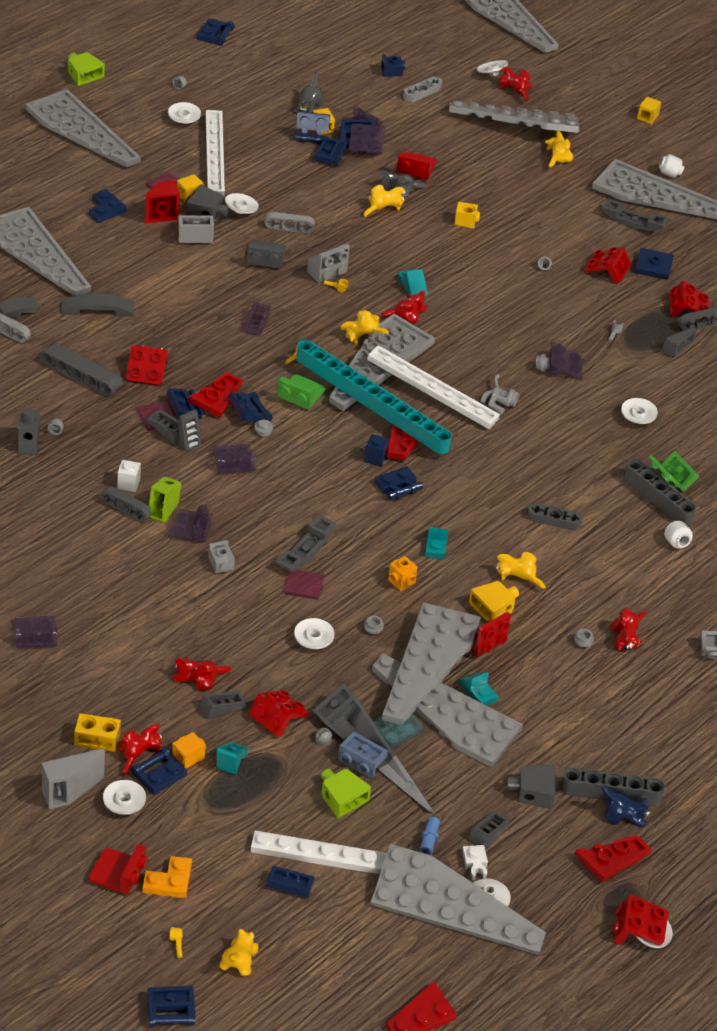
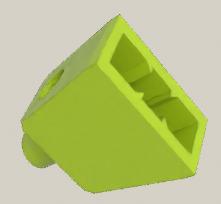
(85, 68)
(164, 492)
(344, 791)

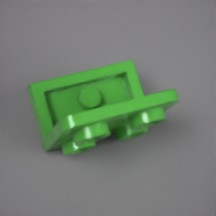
(300, 390)
(675, 471)

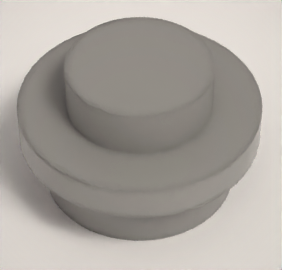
(542, 362)
(263, 427)
(374, 625)
(584, 638)

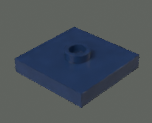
(654, 263)

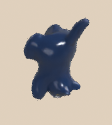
(623, 807)

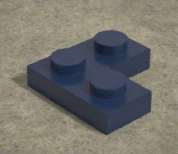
(107, 206)

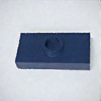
(290, 881)

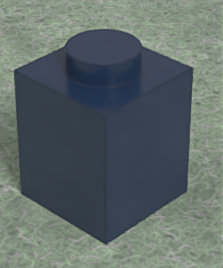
(376, 450)

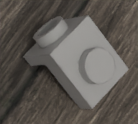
(709, 644)

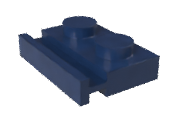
(330, 151)
(180, 404)

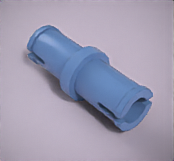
(429, 836)

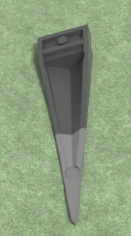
(346, 715)

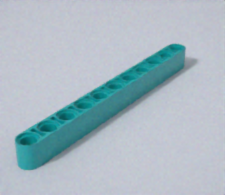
(374, 397)

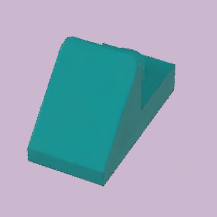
(413, 281)
(436, 543)
(478, 688)
(230, 755)

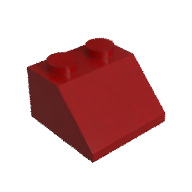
(162, 202)

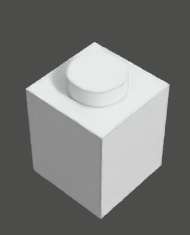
(129, 476)

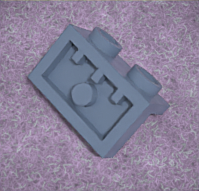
(361, 754)

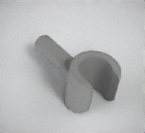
(616, 329)

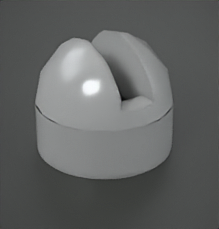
(179, 84)
(548, 261)
(55, 426)
(323, 737)

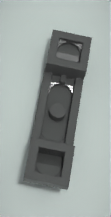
(631, 219)
(97, 301)
(308, 546)

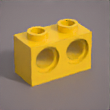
(97, 732)

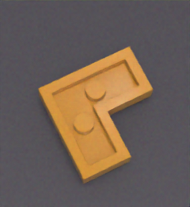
(172, 883)

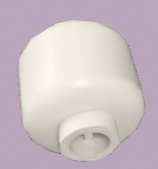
(671, 166)
(678, 534)

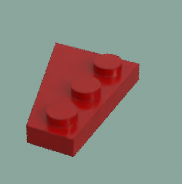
(215, 396)
(400, 444)
(613, 858)
(424, 1012)

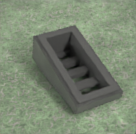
(677, 343)
(169, 421)
(189, 432)
(214, 704)
(487, 832)

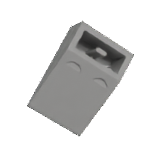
(71, 777)

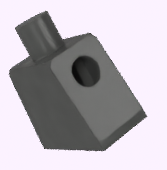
(206, 203)
(29, 423)
(535, 785)

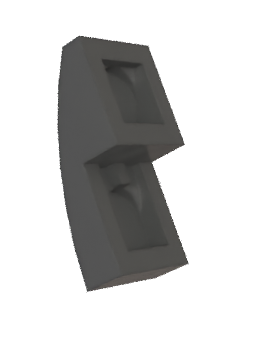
(14, 307)

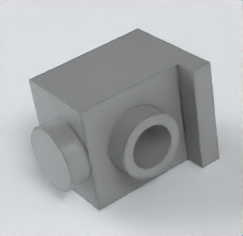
(221, 557)

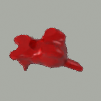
(518, 82)
(409, 308)
(626, 627)
(201, 672)
(135, 744)

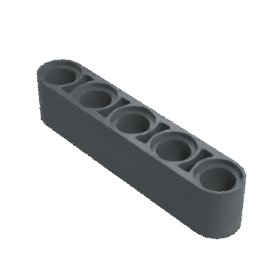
(81, 369)
(659, 491)
(589, 784)

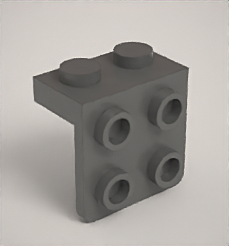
(266, 254)

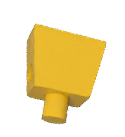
(493, 600)

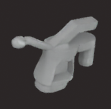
(504, 396)

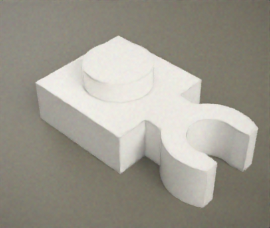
(476, 859)

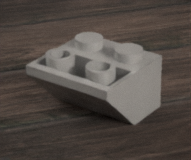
(195, 229)
(329, 263)

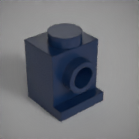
(392, 66)

